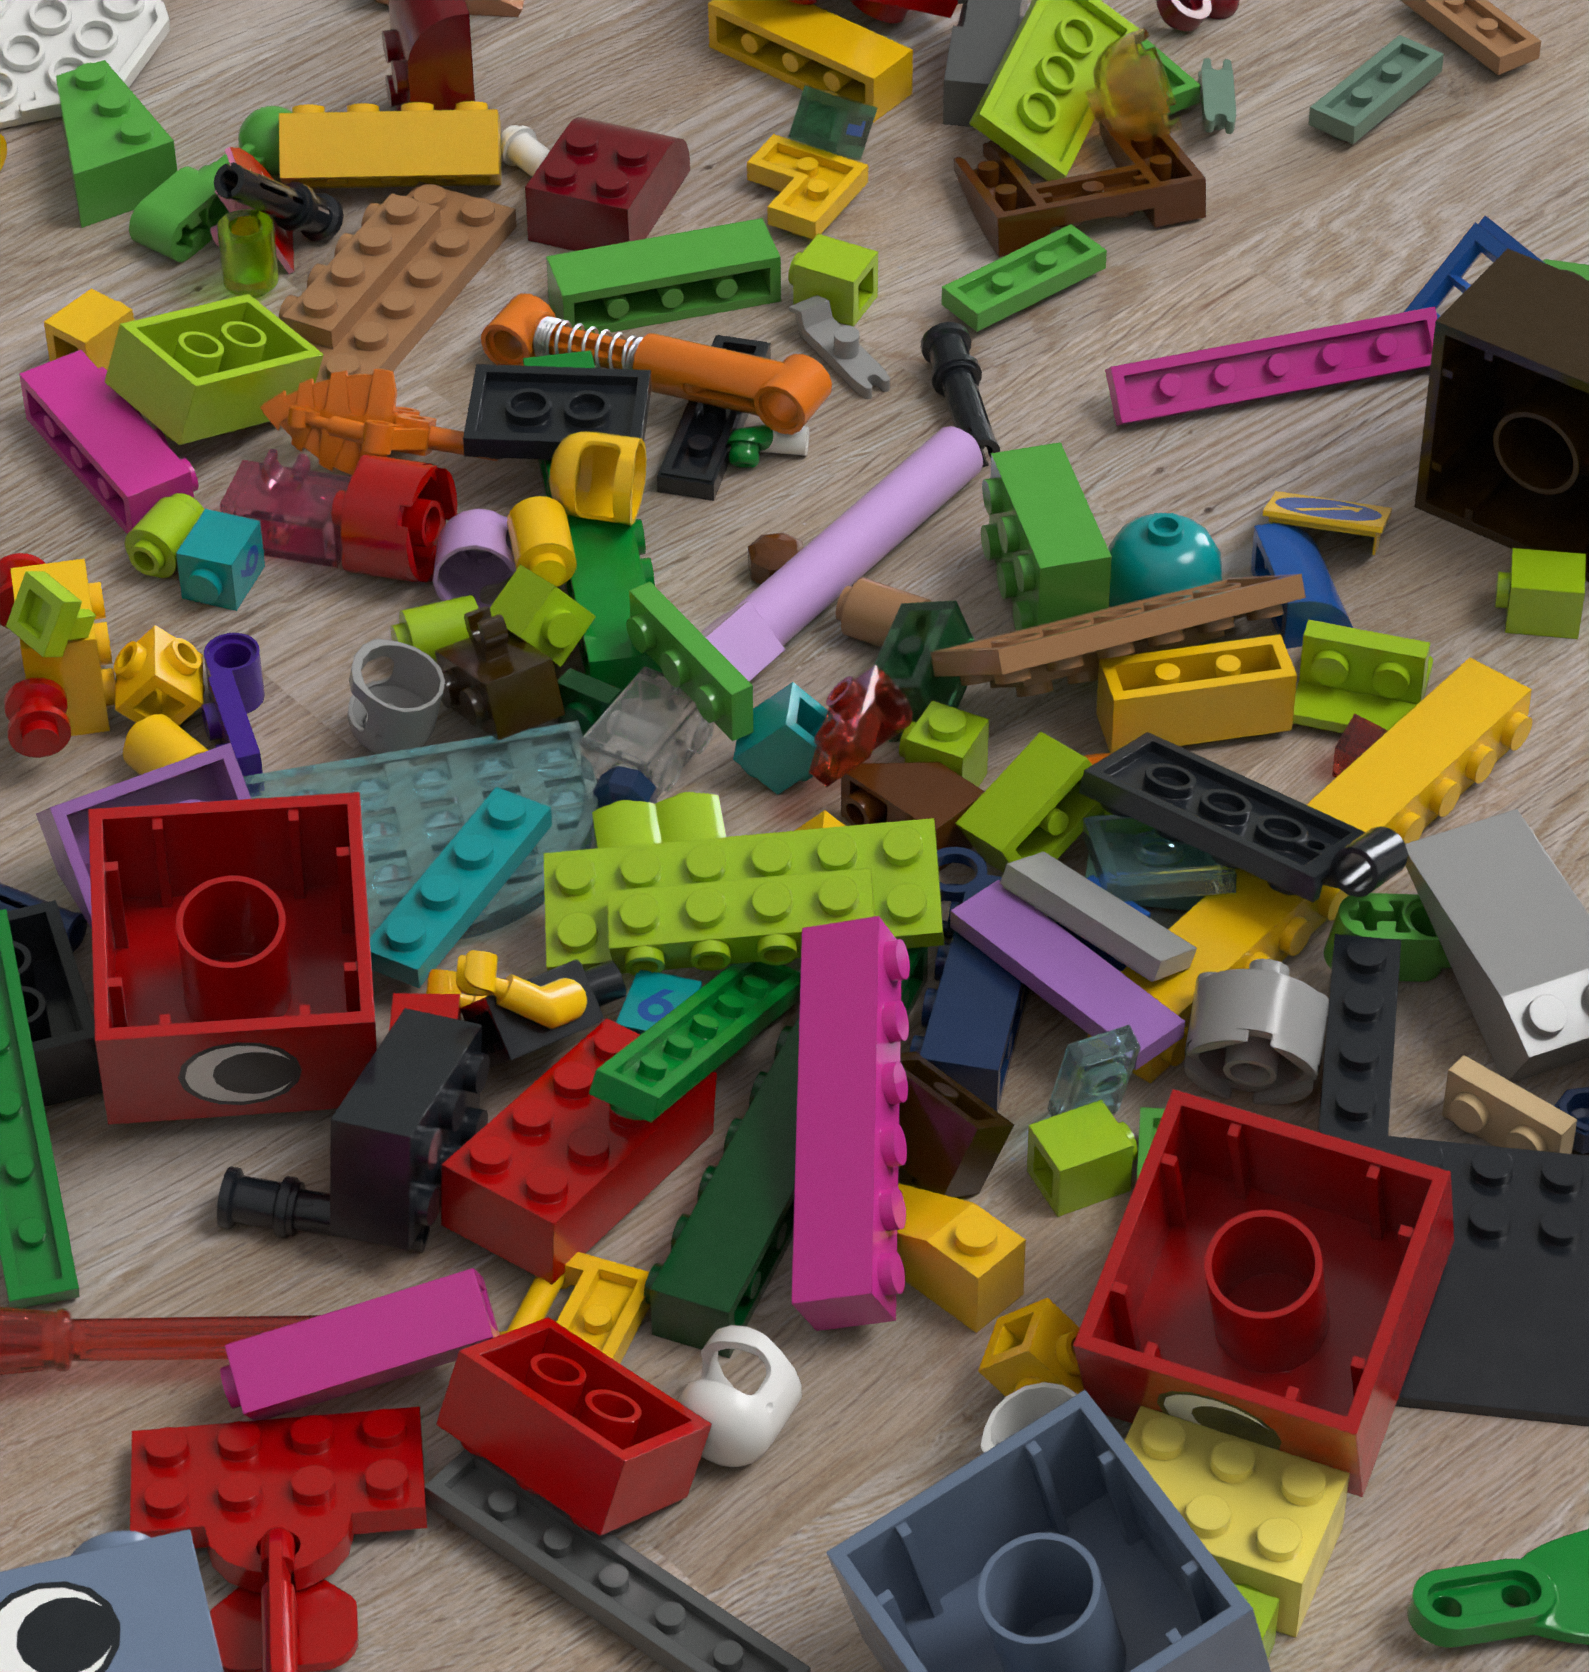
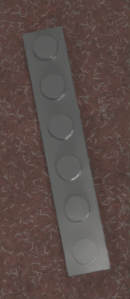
(600, 1574)

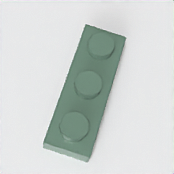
(1375, 89)

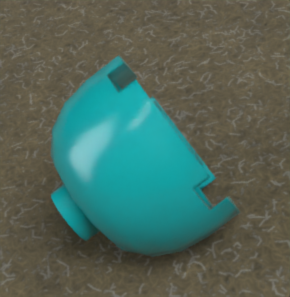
(1161, 557)

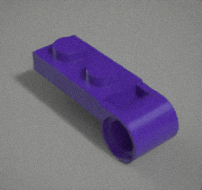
(234, 690)

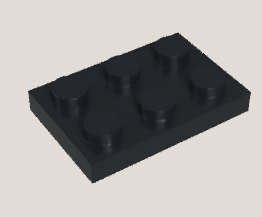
(533, 408)

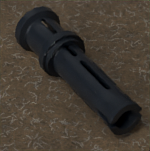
(290, 205)
(957, 379)
(280, 1207)

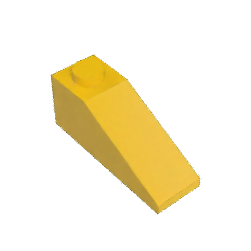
(960, 1256)

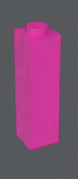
(358, 1346)

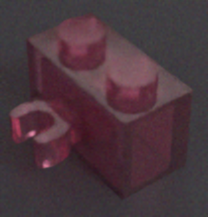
(291, 507)

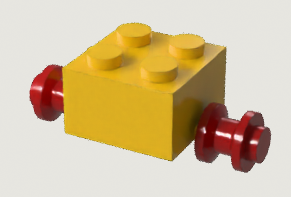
(58, 693)

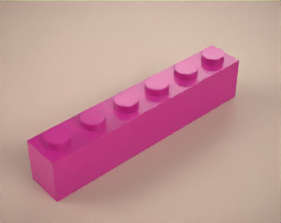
(849, 1125)

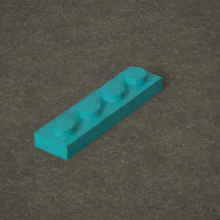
(458, 886)

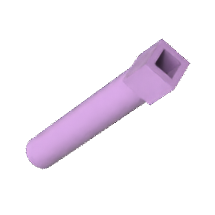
(844, 551)

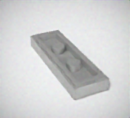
(1098, 916)

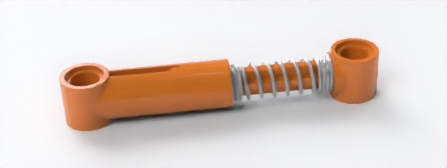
(774, 390)

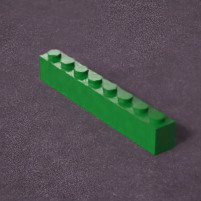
(604, 574)

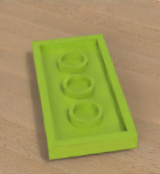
(1038, 93)

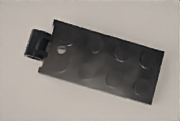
(1242, 821)

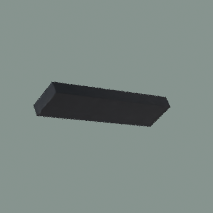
(699, 446)

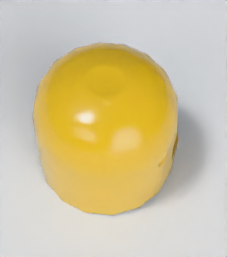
(599, 476)

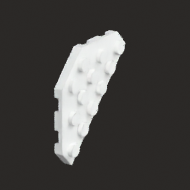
(58, 36)

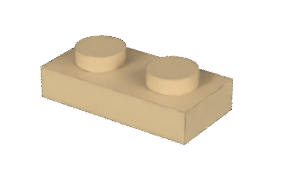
(1503, 1111)

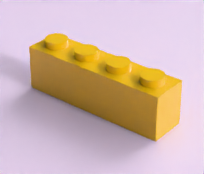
(813, 50)
(390, 146)

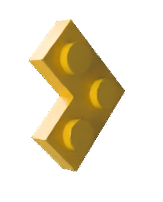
(810, 183)

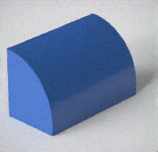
(1290, 550)

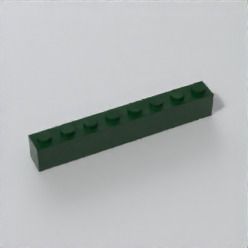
(744, 1206)

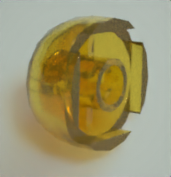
(1133, 89)

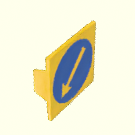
(1328, 515)

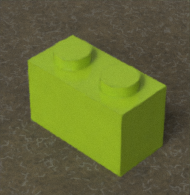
(1031, 805)

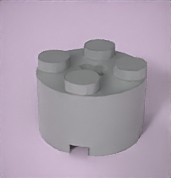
(1256, 1033)

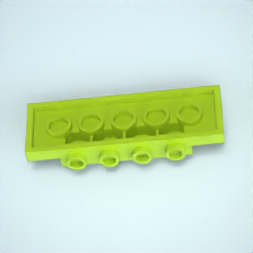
(738, 895)

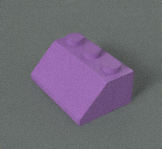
(199, 778)

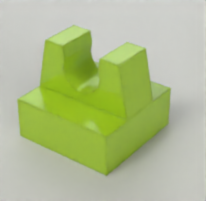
(48, 615)

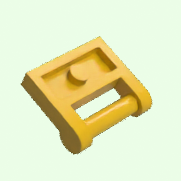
(602, 1307)

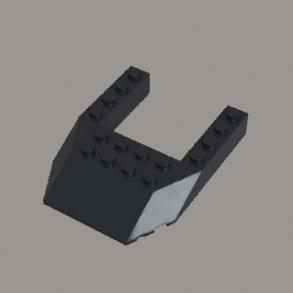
(1515, 1290)

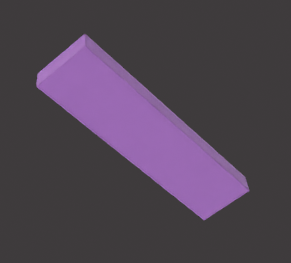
(1064, 970)

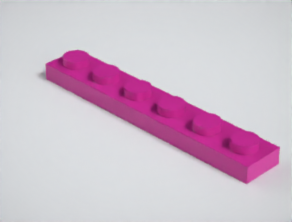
(1271, 366)

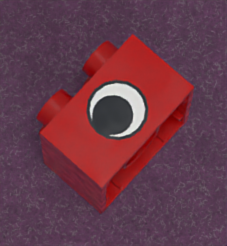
(230, 956)
(1268, 1284)

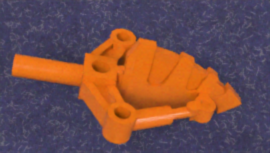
(355, 418)

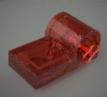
(858, 721)

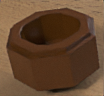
(770, 553)

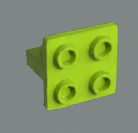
(1359, 674)

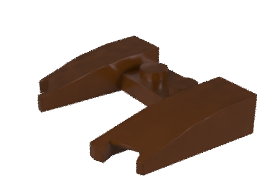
(1148, 178)

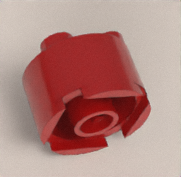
(393, 517)

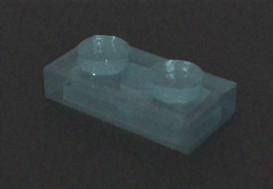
(1095, 1071)

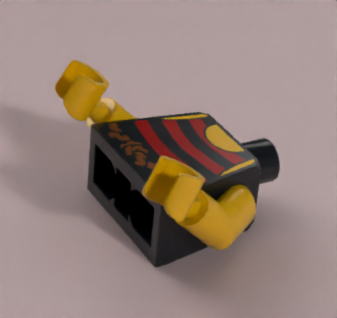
(530, 1012)

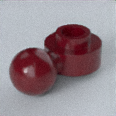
(1189, 14)

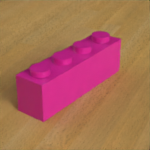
(103, 438)

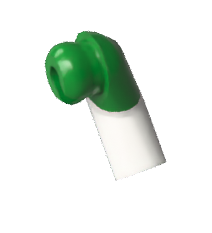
(751, 440)

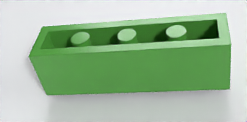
(666, 277)

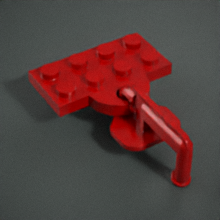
(281, 1517)

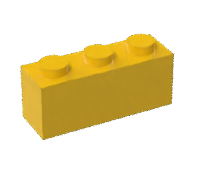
(1198, 692)

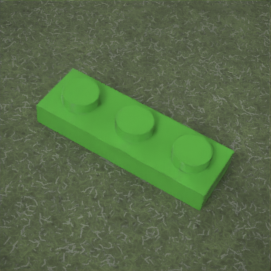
(1023, 277)
(690, 661)

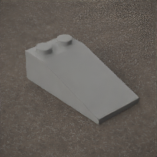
(1510, 938)

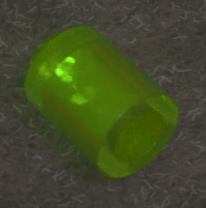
(248, 252)

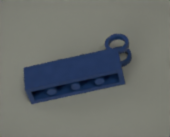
(978, 1003)

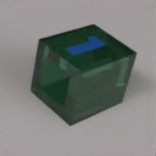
(832, 122)

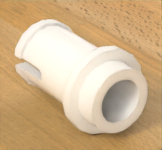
(522, 149)

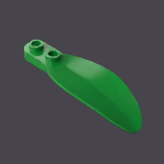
(1470, 1600)

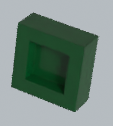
(584, 698)

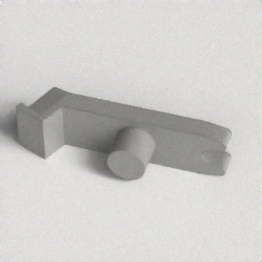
(839, 346)

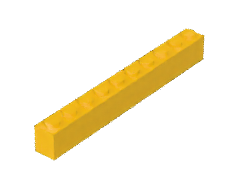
(1394, 784)

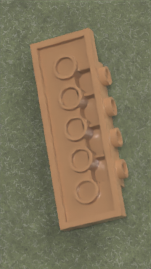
(395, 277)
(1075, 644)

